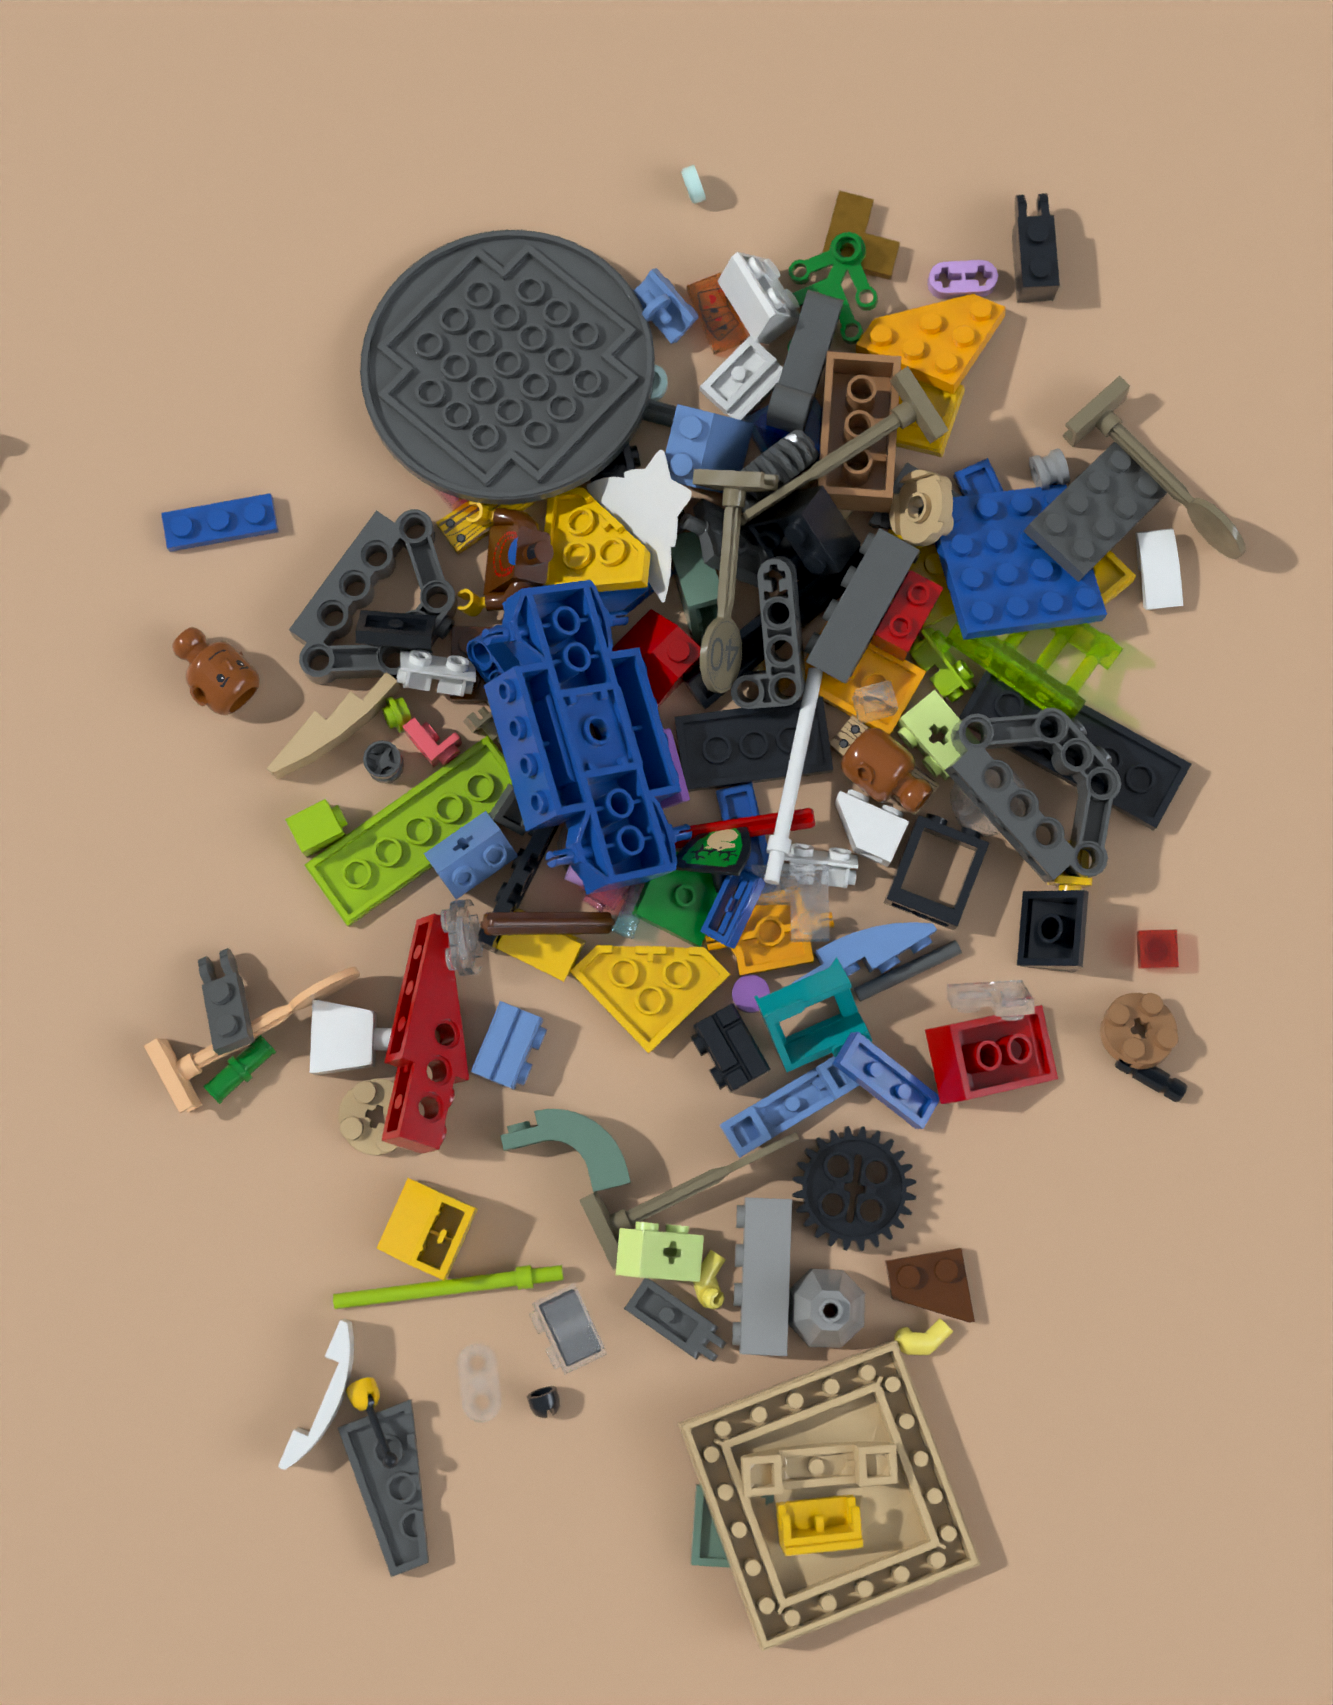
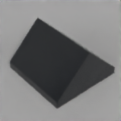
(1053, 929)

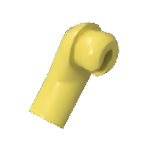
(708, 1289)
(922, 1343)

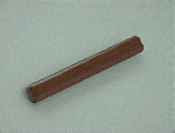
(547, 923)

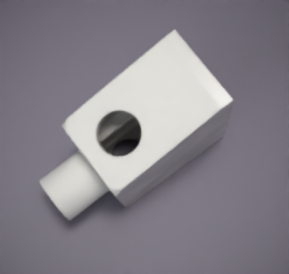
(344, 1038)

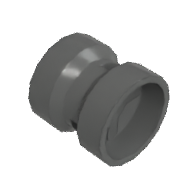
(381, 756)

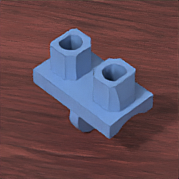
(665, 306)

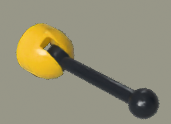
(365, 1396)

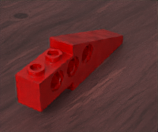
(424, 1005)

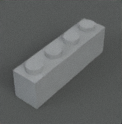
(764, 1276)

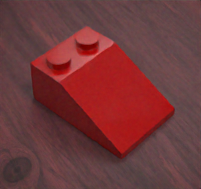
(990, 1056)

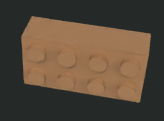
(855, 399)

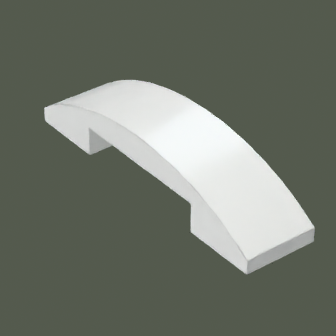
(342, 1351)

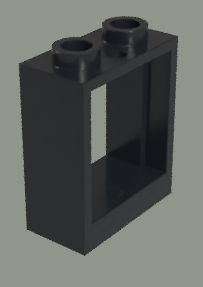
(924, 907)

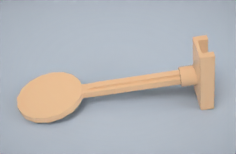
(177, 1072)

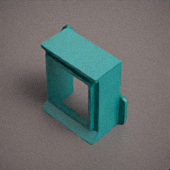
(822, 1037)

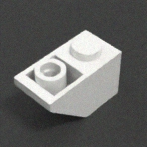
(869, 829)

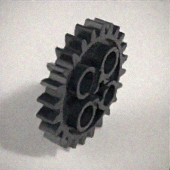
(889, 1193)

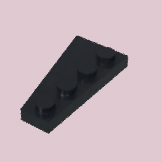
(525, 867)

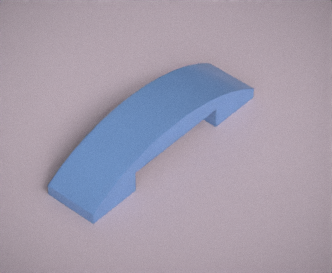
(786, 1107)

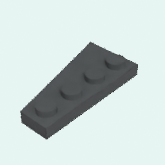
(391, 1494)

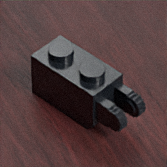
(1035, 252)

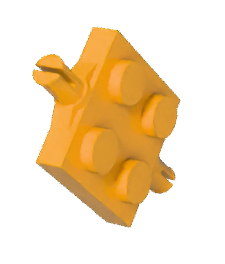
(767, 942)

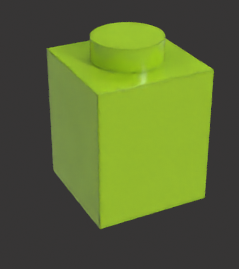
(317, 827)

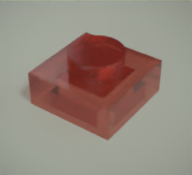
(1157, 949)

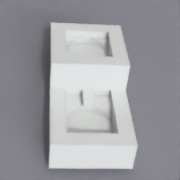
(1159, 569)

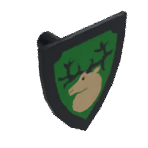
(716, 853)

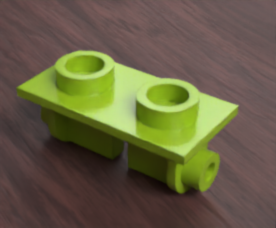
(951, 673)

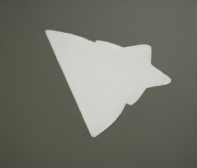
(649, 509)

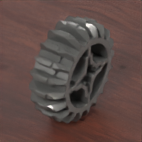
(785, 458)

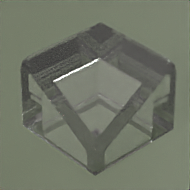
(874, 702)

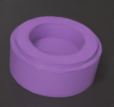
(745, 990)

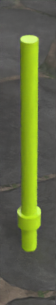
(523, 1278)

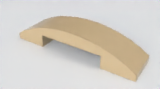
(818, 1465)

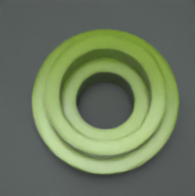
(396, 713)

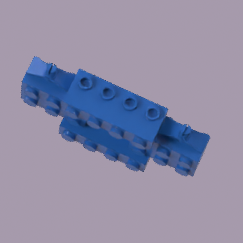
(561, 773)

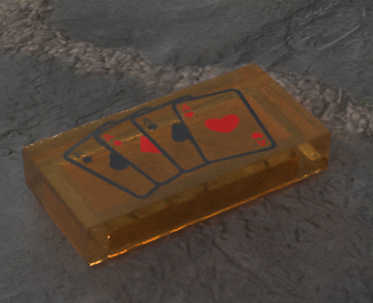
(716, 314)

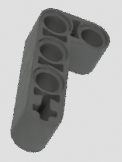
(804, 362)
(775, 630)

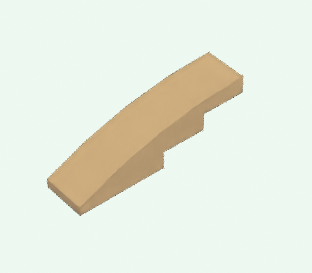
(322, 735)

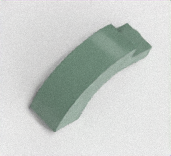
(594, 1143)

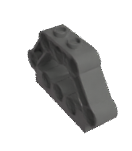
(367, 661)
(1092, 809)

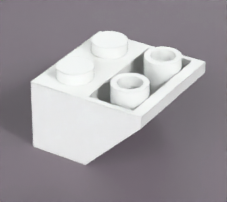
(759, 297)

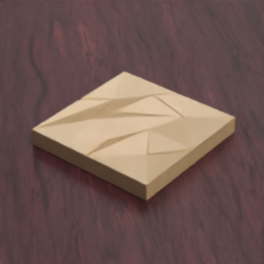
(908, 1528)

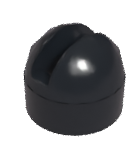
(543, 1400)

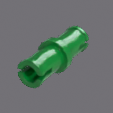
(239, 1069)

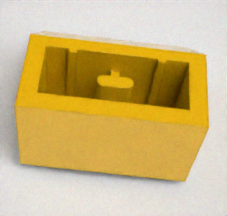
(427, 1229)

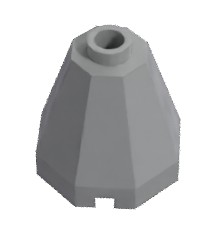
(807, 1302)

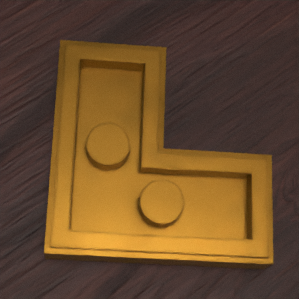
(852, 215)

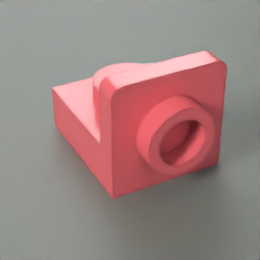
(425, 740)

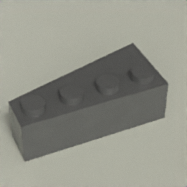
(862, 604)

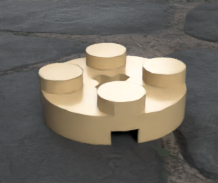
(936, 518)
(354, 1120)

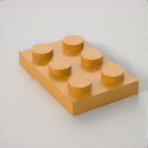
(873, 668)

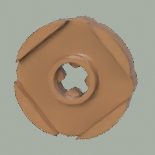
(1131, 1048)

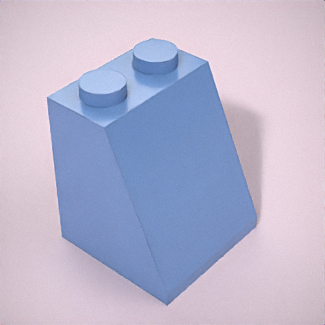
(705, 442)

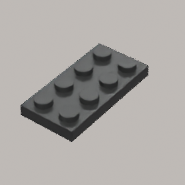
(1095, 511)

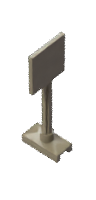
(914, 408)

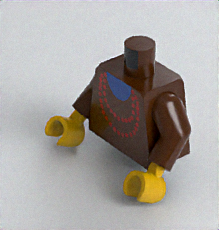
(515, 557)

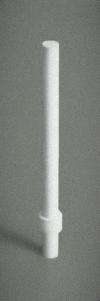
(779, 843)

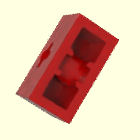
(906, 615)

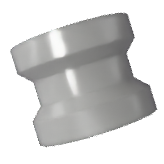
(1049, 469)

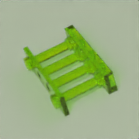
(1032, 678)

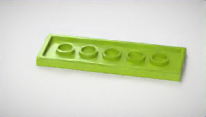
(391, 845)

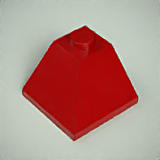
(664, 649)

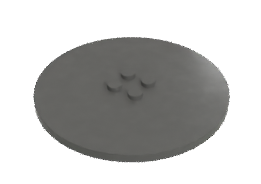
(507, 367)

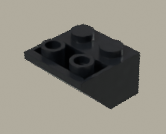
(807, 532)

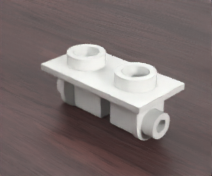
(420, 667)
(838, 861)

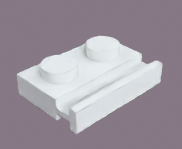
(743, 380)

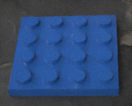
(1002, 576)

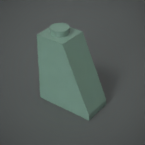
(695, 584)

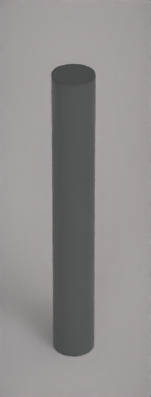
(907, 970)

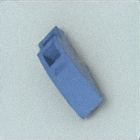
(875, 946)

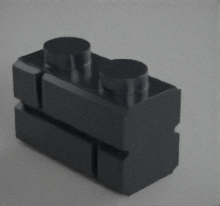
(730, 1049)

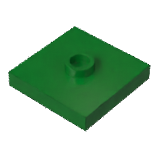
(678, 904)

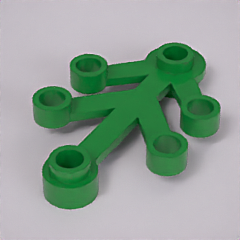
(832, 284)

